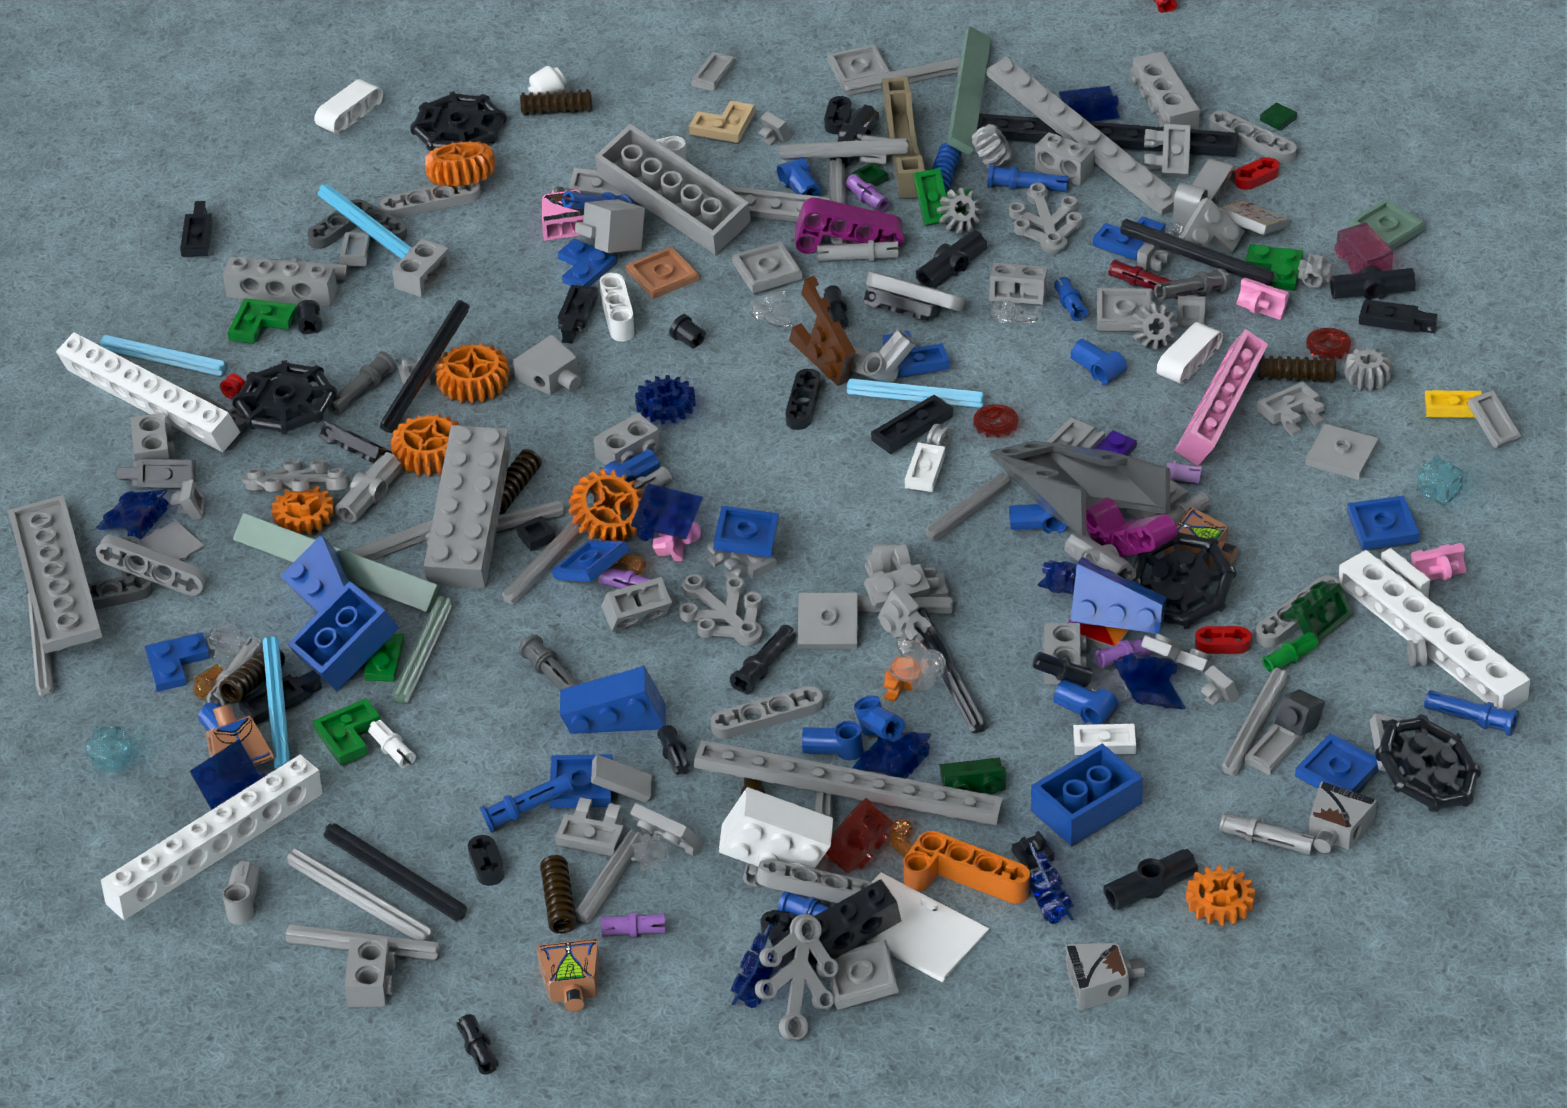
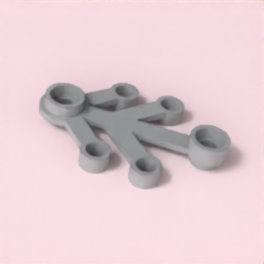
(1050, 241)
(296, 478)
(745, 632)
(799, 972)

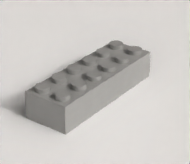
(673, 189)
(467, 506)

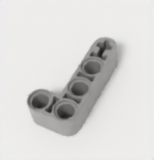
(1211, 182)

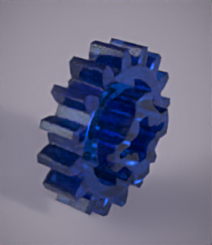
(665, 399)

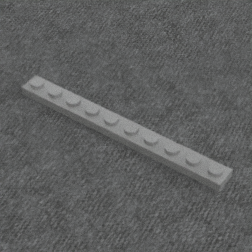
(1075, 128)
(761, 202)
(848, 782)

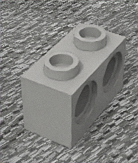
(1064, 158)
(421, 268)
(1018, 283)
(151, 437)
(626, 440)
(636, 604)
(1064, 641)
(368, 972)

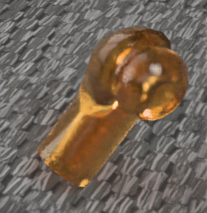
(631, 562)
(204, 682)
(898, 836)

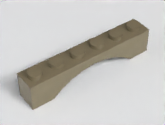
(900, 124)

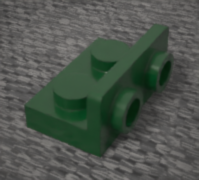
(1320, 609)
(975, 775)

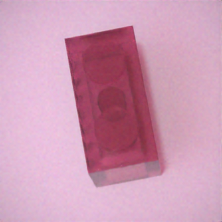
(1363, 248)

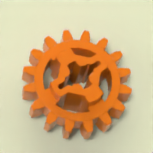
(303, 510)
(1220, 895)

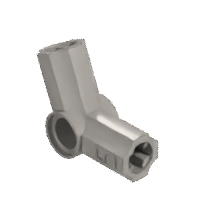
(884, 364)

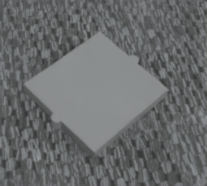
(173, 541)

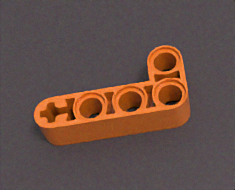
(966, 864)

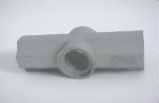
(368, 487)
(1102, 556)

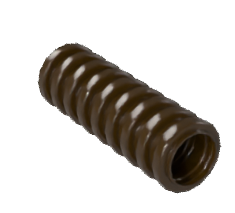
(556, 102)
(1297, 368)
(518, 476)
(245, 678)
(558, 894)

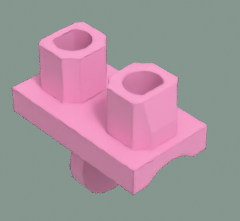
(1262, 298)
(674, 546)
(1440, 562)

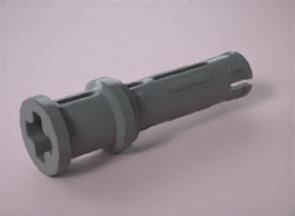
(1201, 284)
(368, 377)
(540, 654)

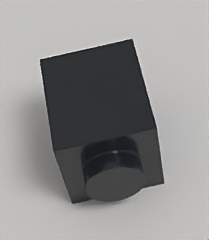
(1299, 712)

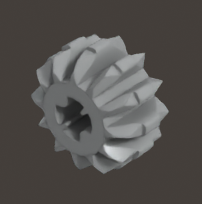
(992, 146)
(960, 201)
(1159, 332)
(1368, 369)

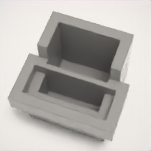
(613, 224)

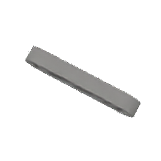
(1277, 148)
(430, 199)
(915, 291)
(150, 569)
(1283, 629)
(765, 710)
(808, 881)

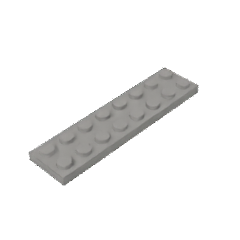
(54, 574)

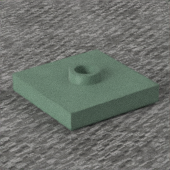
(1390, 223)

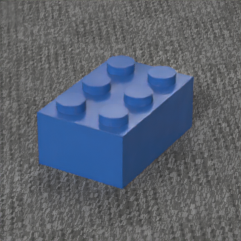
(343, 635)
(1086, 794)

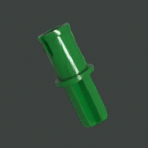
(1290, 652)

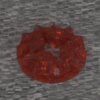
(1338, 340)
(990, 413)

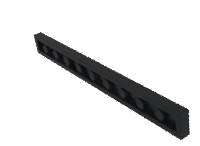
(1123, 135)

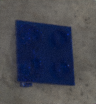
(1092, 103)
(136, 512)
(665, 512)
(1059, 576)
(1149, 680)
(896, 757)
(225, 774)
(1047, 889)
(752, 972)

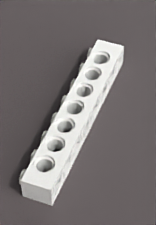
(148, 392)
(1446, 639)
(211, 837)

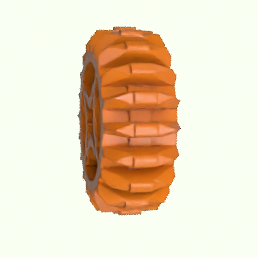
(460, 163)
(472, 373)
(422, 443)
(607, 491)

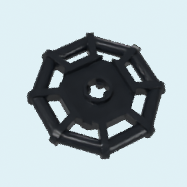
(446, 124)
(271, 397)
(1197, 582)
(1424, 782)

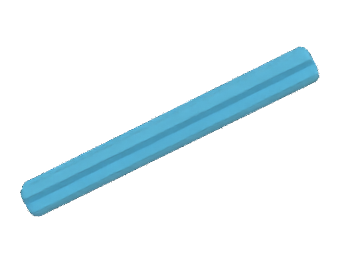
(363, 221)
(163, 355)
(914, 392)
(276, 701)

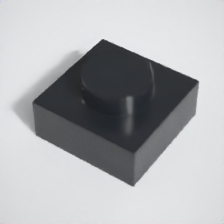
(536, 533)

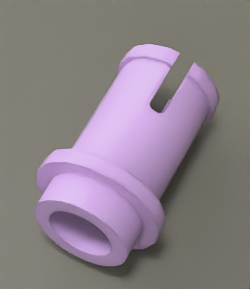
(1184, 472)

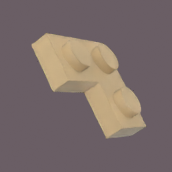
(725, 127)

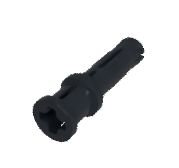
(756, 666)

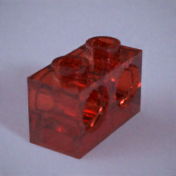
(855, 834)

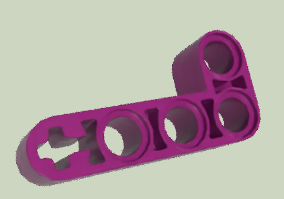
(881, 228)
(1142, 535)

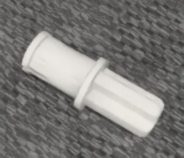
(391, 743)

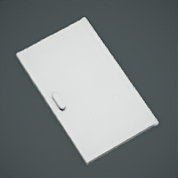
(925, 937)

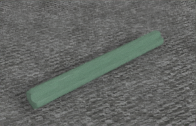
(422, 650)

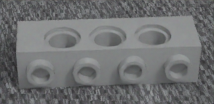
(1164, 91)
(279, 281)

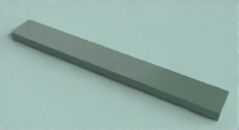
(968, 90)
(360, 571)

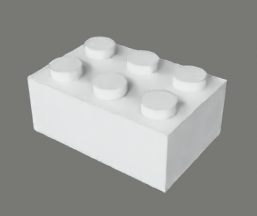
(775, 830)

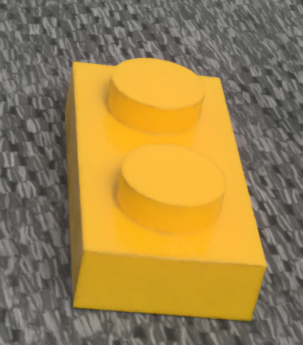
(1449, 403)

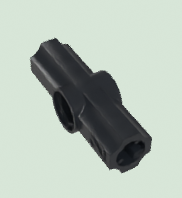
(861, 123)
(951, 259)
(1372, 283)
(1150, 879)

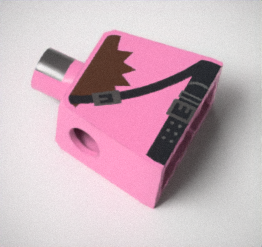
(556, 219)

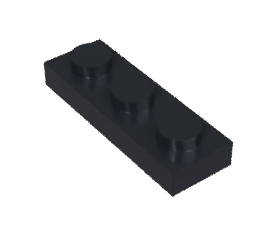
(911, 424)

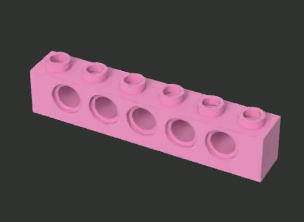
(1221, 397)

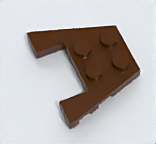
(828, 344)

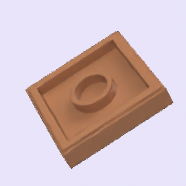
(662, 272)

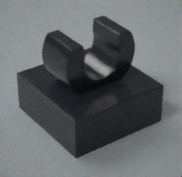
(1023, 851)

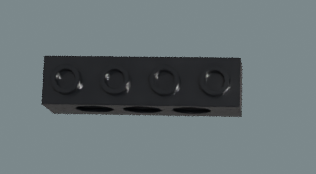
(851, 922)

